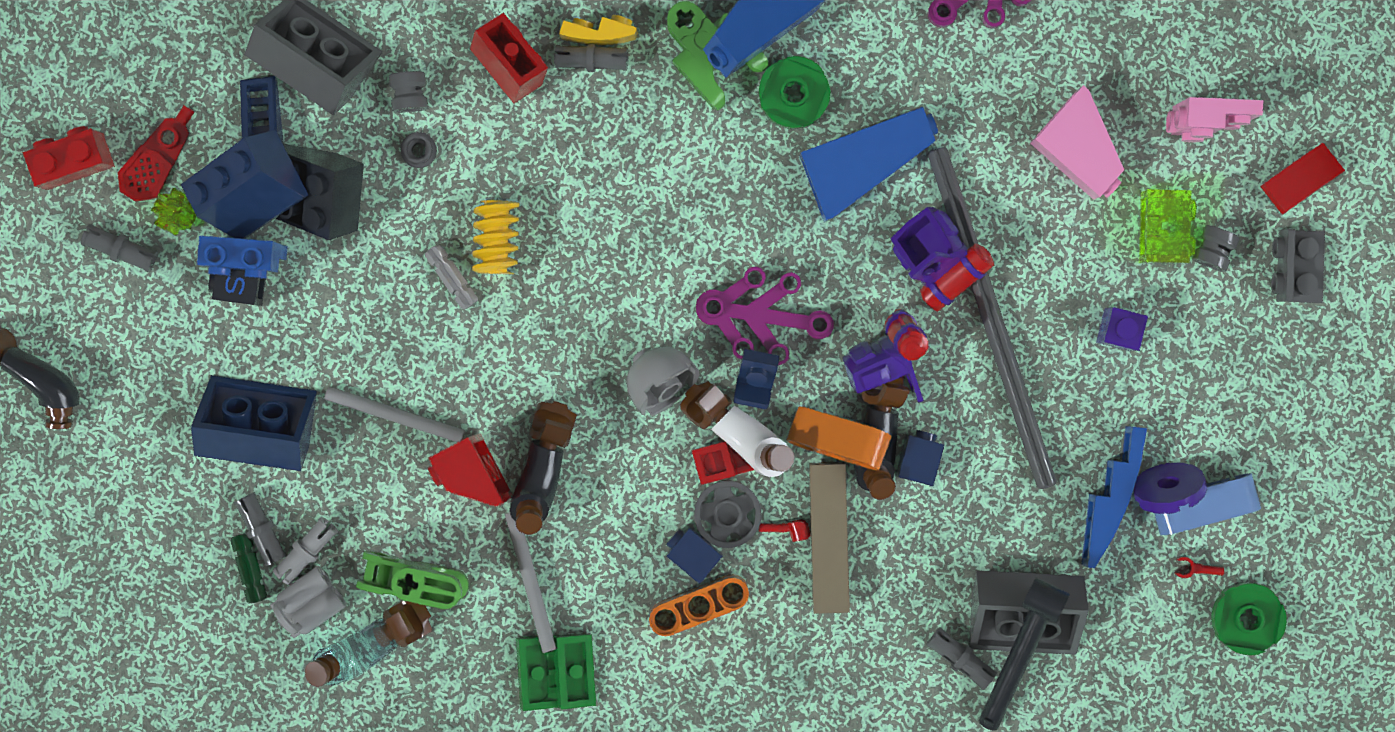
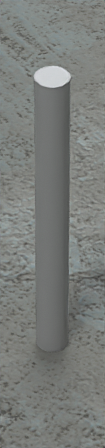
(394, 414)
(531, 586)

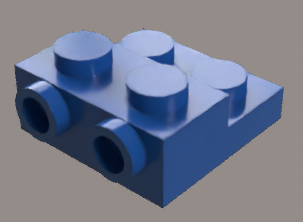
(253, 256)

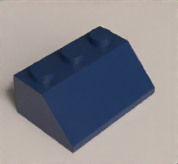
(246, 186)
(254, 423)

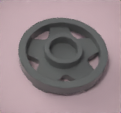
(727, 514)

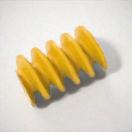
(495, 237)

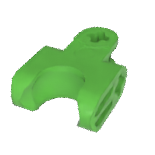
(693, 61)
(436, 586)

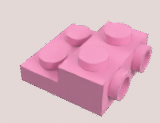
(1202, 117)

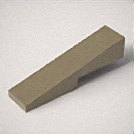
(829, 538)

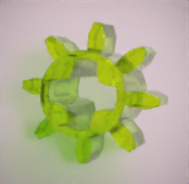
(173, 212)

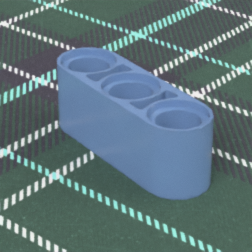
(1221, 502)

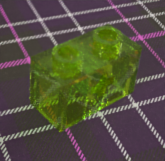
(1155, 243)

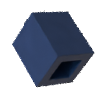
(920, 458)
(693, 553)

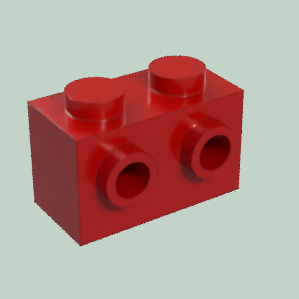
(508, 57)
(69, 158)

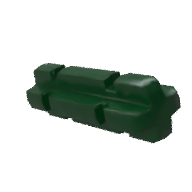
(248, 568)

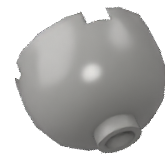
(658, 377)

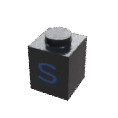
(237, 288)

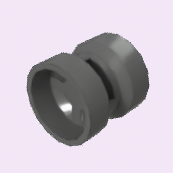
(408, 91)
(1215, 248)

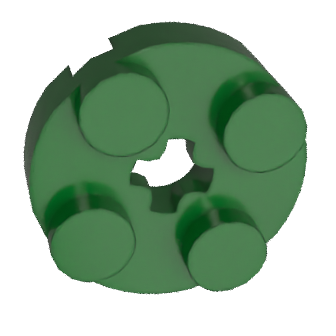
(784, 74)
(1260, 635)

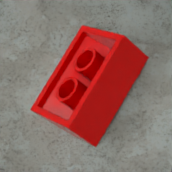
(470, 472)

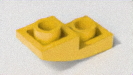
(610, 31)

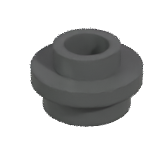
(408, 145)

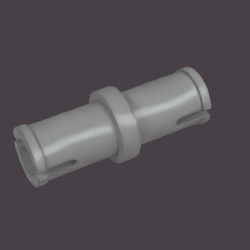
(305, 551)

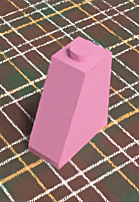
(1081, 146)

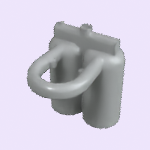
(307, 603)

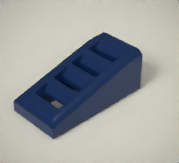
(273, 114)

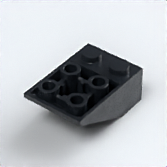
(332, 191)

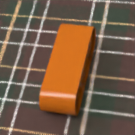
(839, 438)
(686, 618)

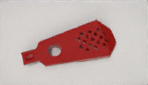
(160, 154)

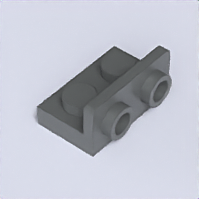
(1299, 266)

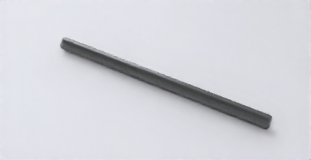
(995, 326)

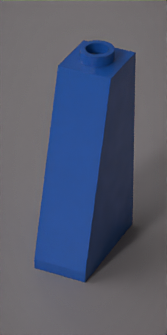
(752, 28)
(860, 161)

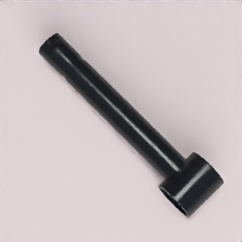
(1044, 605)

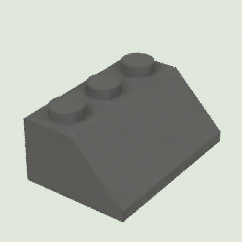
(312, 53)
(999, 611)

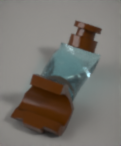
(370, 645)

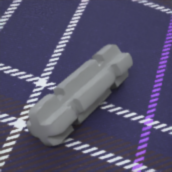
(451, 276)

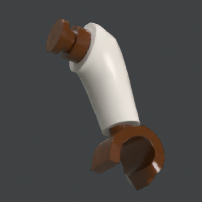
(742, 432)

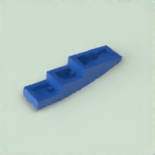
(1107, 510)

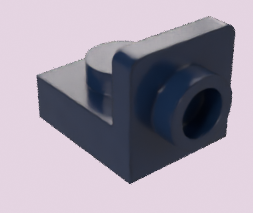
(755, 379)

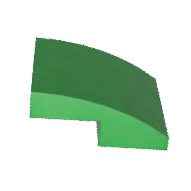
(556, 677)

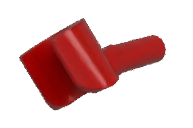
(798, 529)
(1198, 568)

